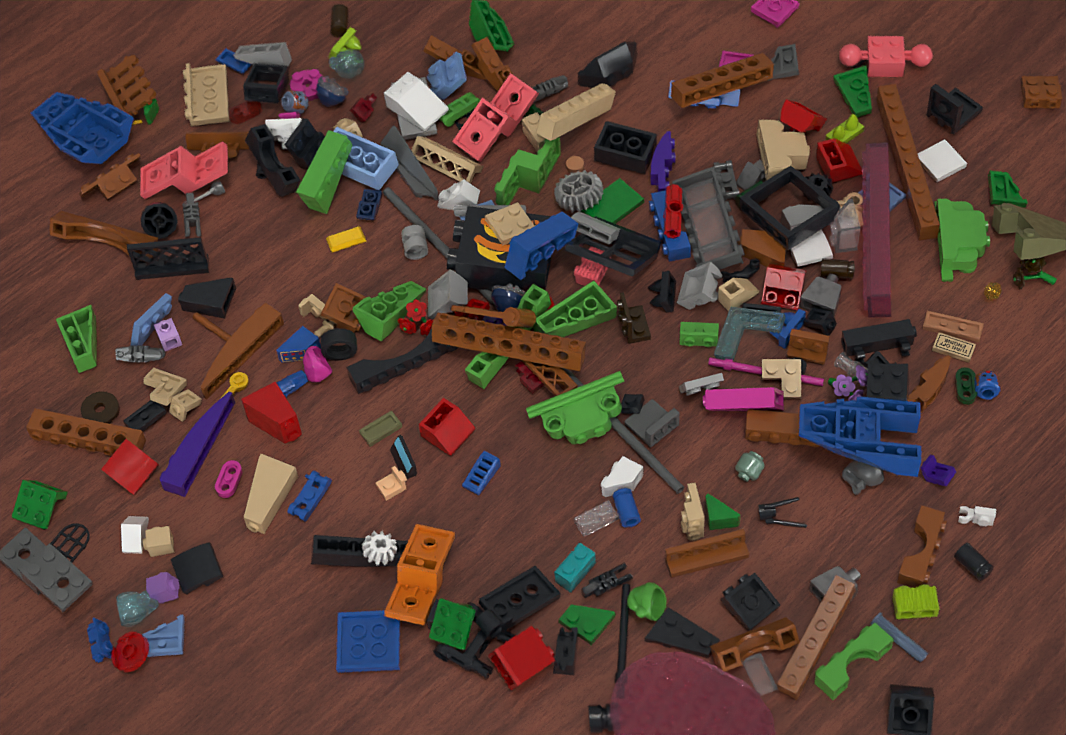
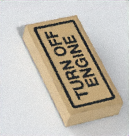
(954, 347)

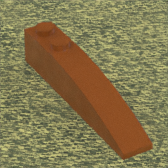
(242, 346)

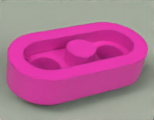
(228, 480)

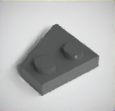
(785, 62)

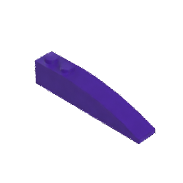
(195, 447)

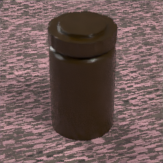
(339, 20)
(841, 268)

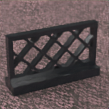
(169, 265)

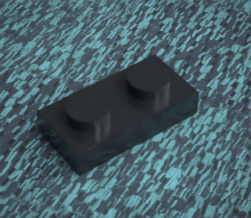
(145, 416)

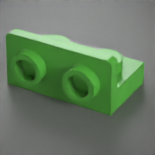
(699, 334)

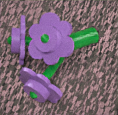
(844, 385)

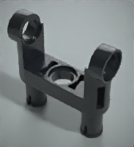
(470, 658)

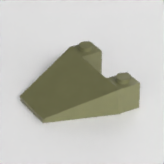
(1035, 233)

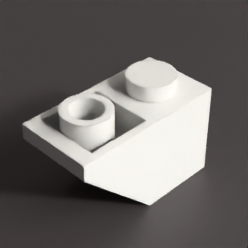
(458, 194)
(623, 475)

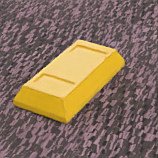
(345, 239)

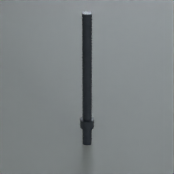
(623, 635)

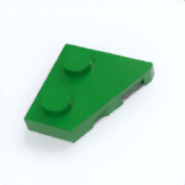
(1004, 190)

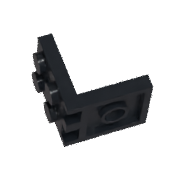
(952, 108)

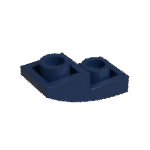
(369, 204)

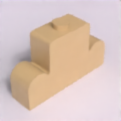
(780, 148)

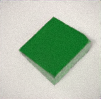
(151, 111)

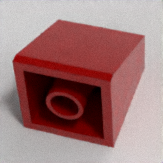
(272, 413)
(522, 657)

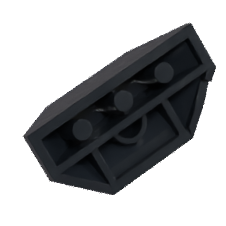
(610, 66)

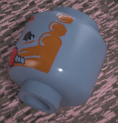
(294, 101)

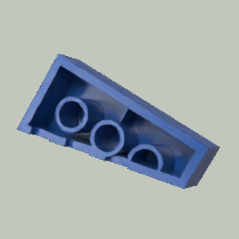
(539, 243)

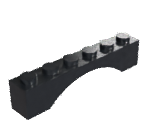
(370, 373)

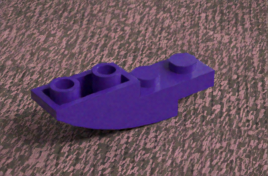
(662, 161)

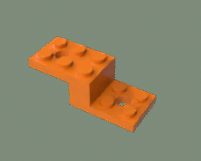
(419, 574)

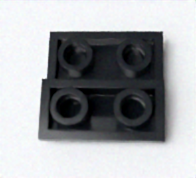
(197, 567)

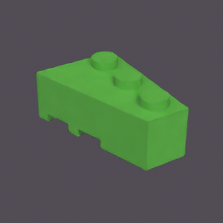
(80, 336)

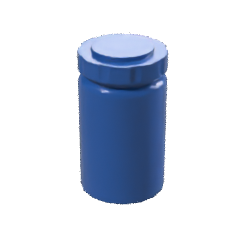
(626, 507)

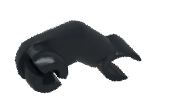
(746, 273)

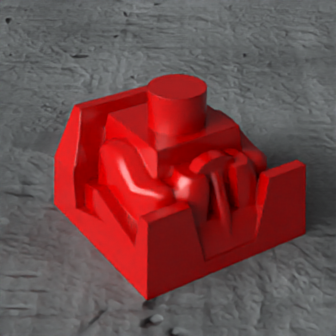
(801, 117)

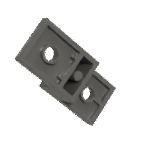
(44, 569)

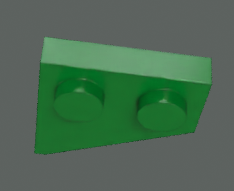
(588, 620)

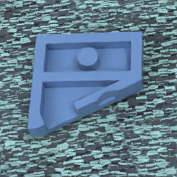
(166, 638)

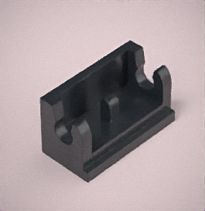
(566, 652)

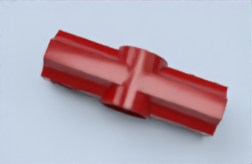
(673, 211)

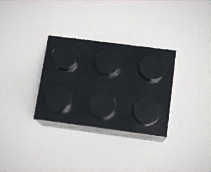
(625, 147)

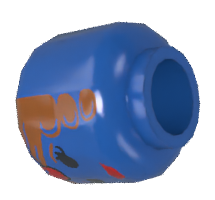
(987, 385)

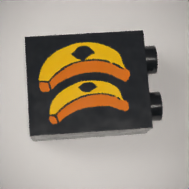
(483, 258)

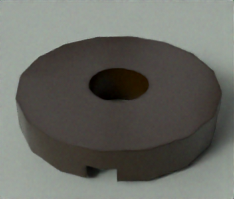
(100, 399)

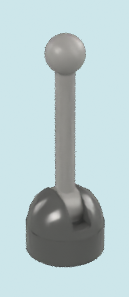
(216, 189)

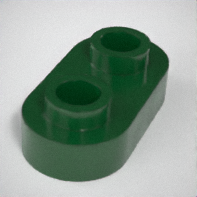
(965, 387)

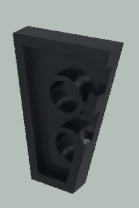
(681, 633)

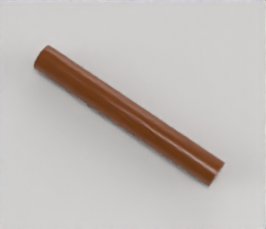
(212, 327)

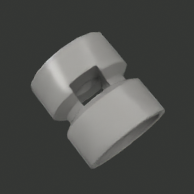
(414, 242)

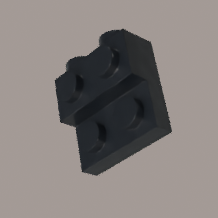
(304, 143)
(749, 600)

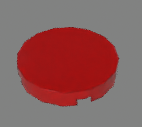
(130, 652)

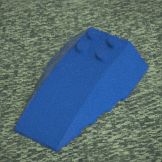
(83, 128)

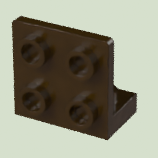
(633, 321)

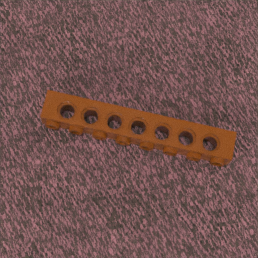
(508, 341)

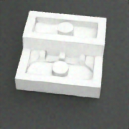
(811, 250)

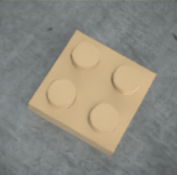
(508, 222)

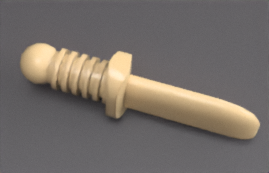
(326, 327)

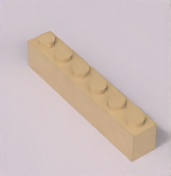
(575, 112)

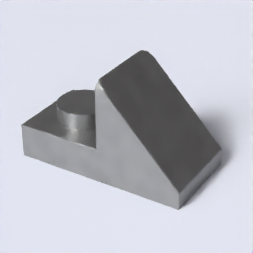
(750, 175)

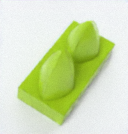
(347, 40)
(847, 130)

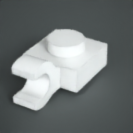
(979, 515)

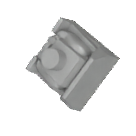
(699, 286)
(445, 292)

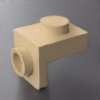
(348, 125)

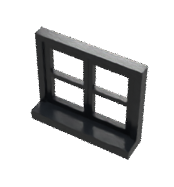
(626, 239)

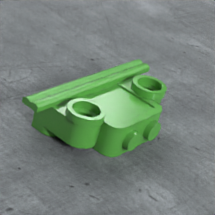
(960, 237)
(581, 411)

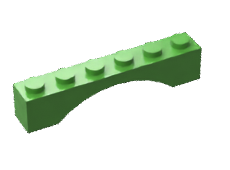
(486, 365)

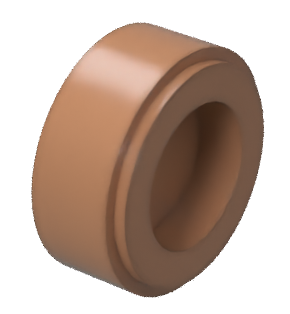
(574, 164)

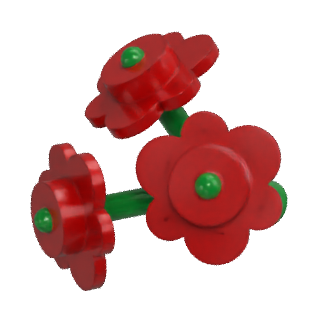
(416, 312)

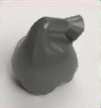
(862, 475)

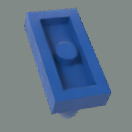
(792, 321)

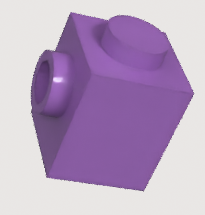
(162, 587)

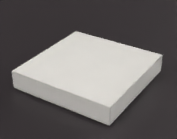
(941, 161)

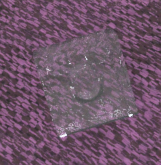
(845, 229)

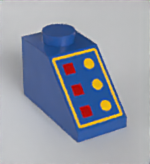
(296, 345)

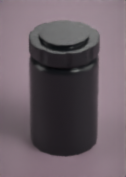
(974, 561)

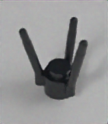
(768, 510)

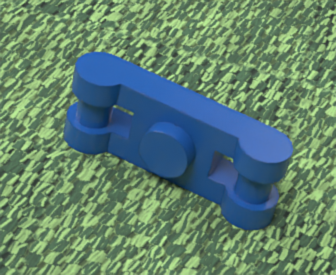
(309, 496)

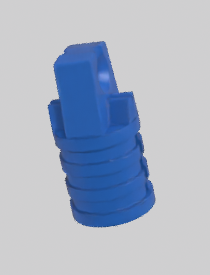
(292, 382)

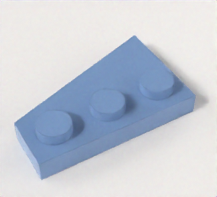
(145, 324)

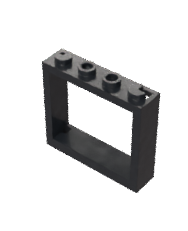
(773, 227)

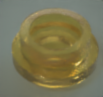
(992, 291)

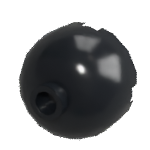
(158, 220)

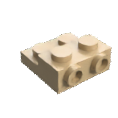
(692, 516)

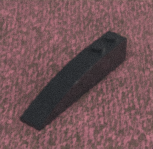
(347, 552)

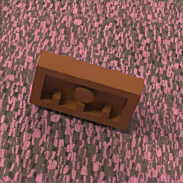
(808, 346)

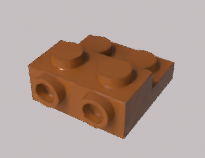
(1041, 92)
(340, 308)

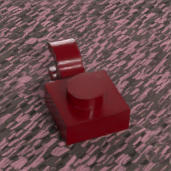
(362, 108)
(528, 378)

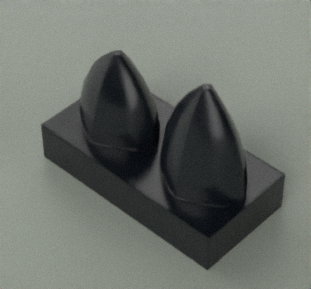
(667, 288)

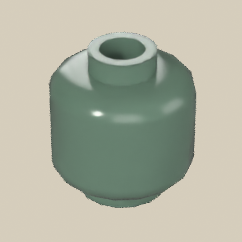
(750, 466)

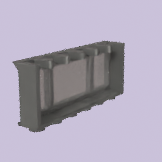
(709, 219)

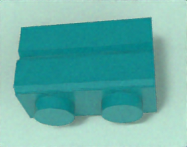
(575, 567)

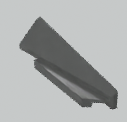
(409, 166)

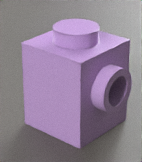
(167, 334)

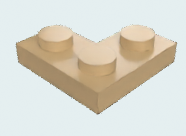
(786, 370)
(166, 385)

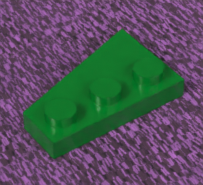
(855, 90)

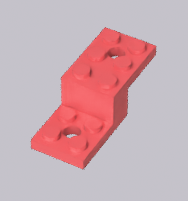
(495, 117)
(184, 170)

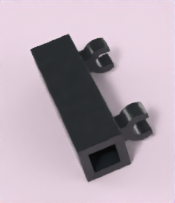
(879, 337)

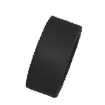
(336, 336)

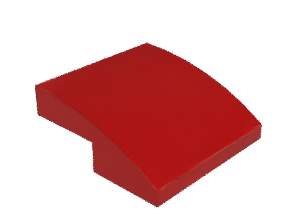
(130, 467)

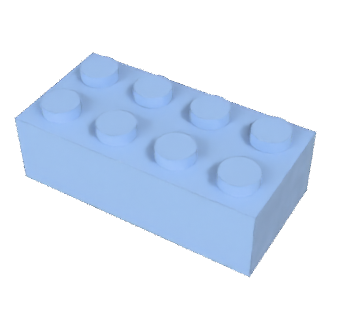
(368, 161)

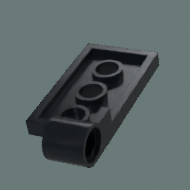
(503, 614)

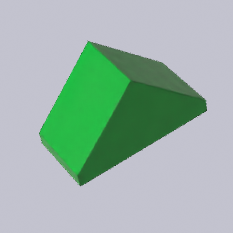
(719, 514)

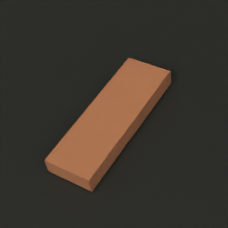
(953, 326)

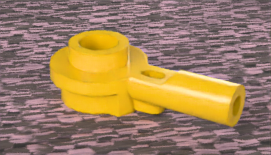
(238, 382)

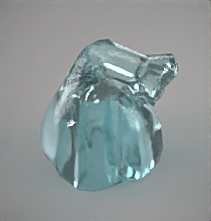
(348, 63)
(134, 607)

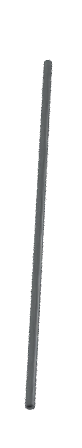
(616, 424)

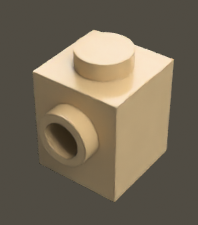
(159, 541)

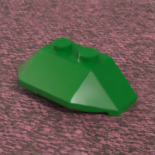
(487, 23)

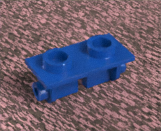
(99, 633)

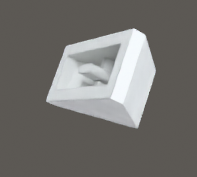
(133, 533)

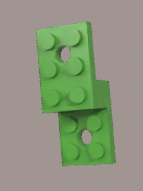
(527, 171)

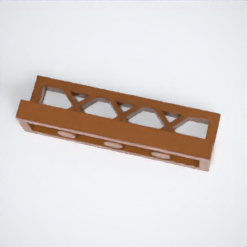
(557, 374)
(706, 553)

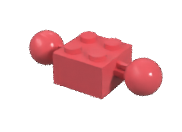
(885, 56)

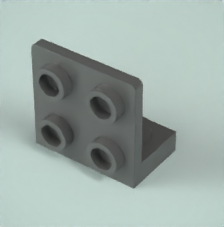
(653, 422)

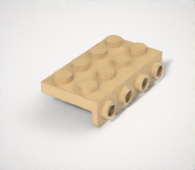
(206, 94)

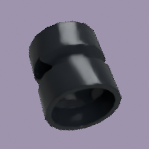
(599, 718)

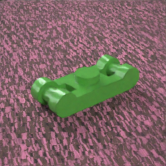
(459, 108)

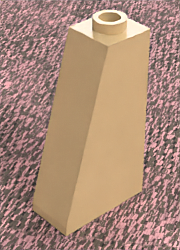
(268, 491)

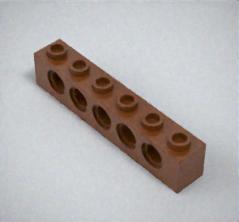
(722, 80)
(78, 427)
(816, 637)

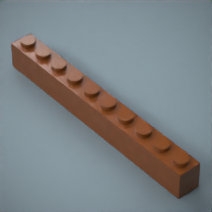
(907, 162)

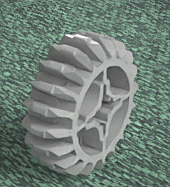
(578, 191)

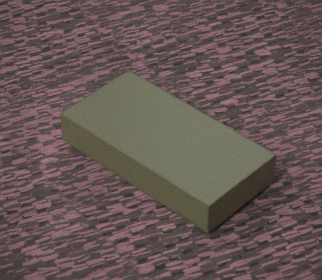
(380, 428)

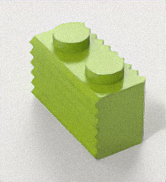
(915, 602)

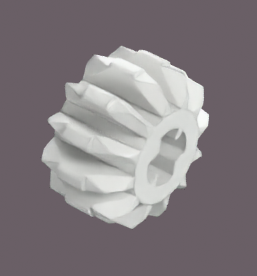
(379, 548)

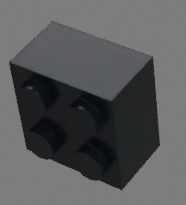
(888, 381)

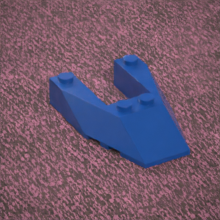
(855, 427)

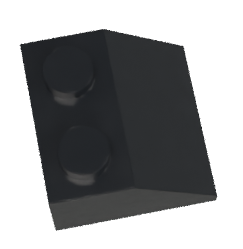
(910, 710)

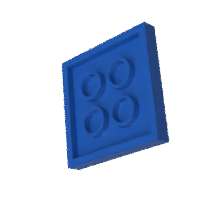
(367, 642)

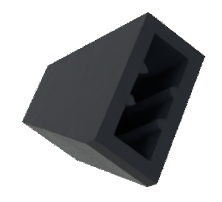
(208, 297)

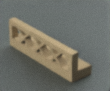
(450, 155)

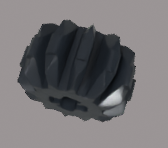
(821, 182)

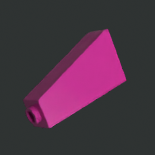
(743, 399)

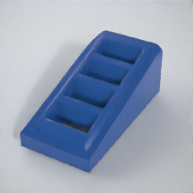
(484, 461)

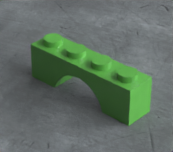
(870, 644)

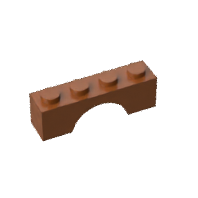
(915, 568)
(733, 651)

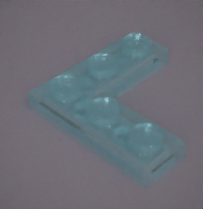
(741, 319)

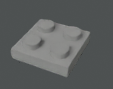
(694, 386)

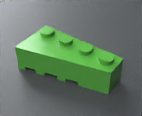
(325, 172)
(577, 312)

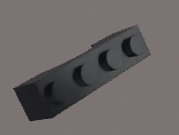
(262, 146)

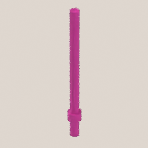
(728, 364)

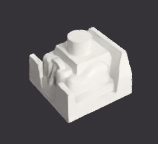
(282, 128)

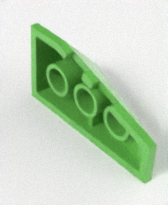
(380, 314)

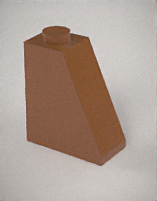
(763, 247)

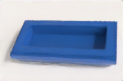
(227, 57)

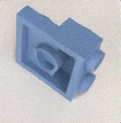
(447, 76)

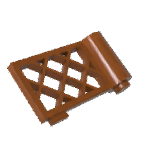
(511, 316)

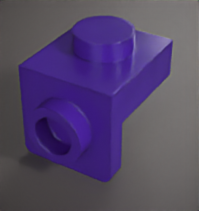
(937, 472)

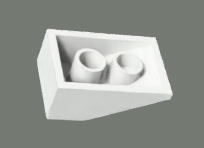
(414, 102)

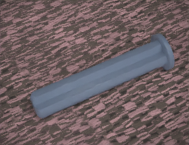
(900, 638)

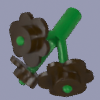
(1033, 265)

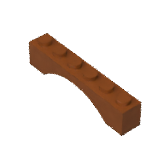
(77, 227)

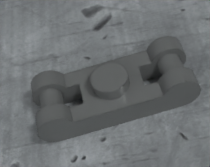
(728, 178)

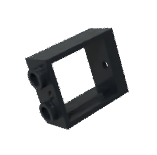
(266, 92)

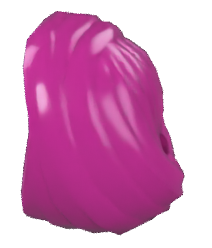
(315, 365)

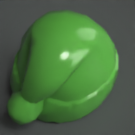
(647, 601)

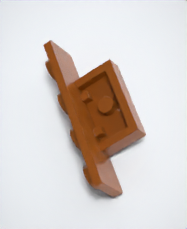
(206, 140)
(114, 181)

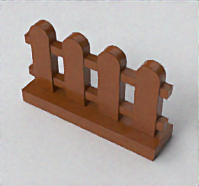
(114, 88)

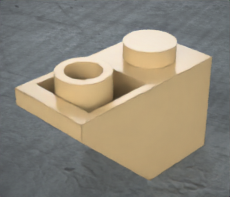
(736, 292)

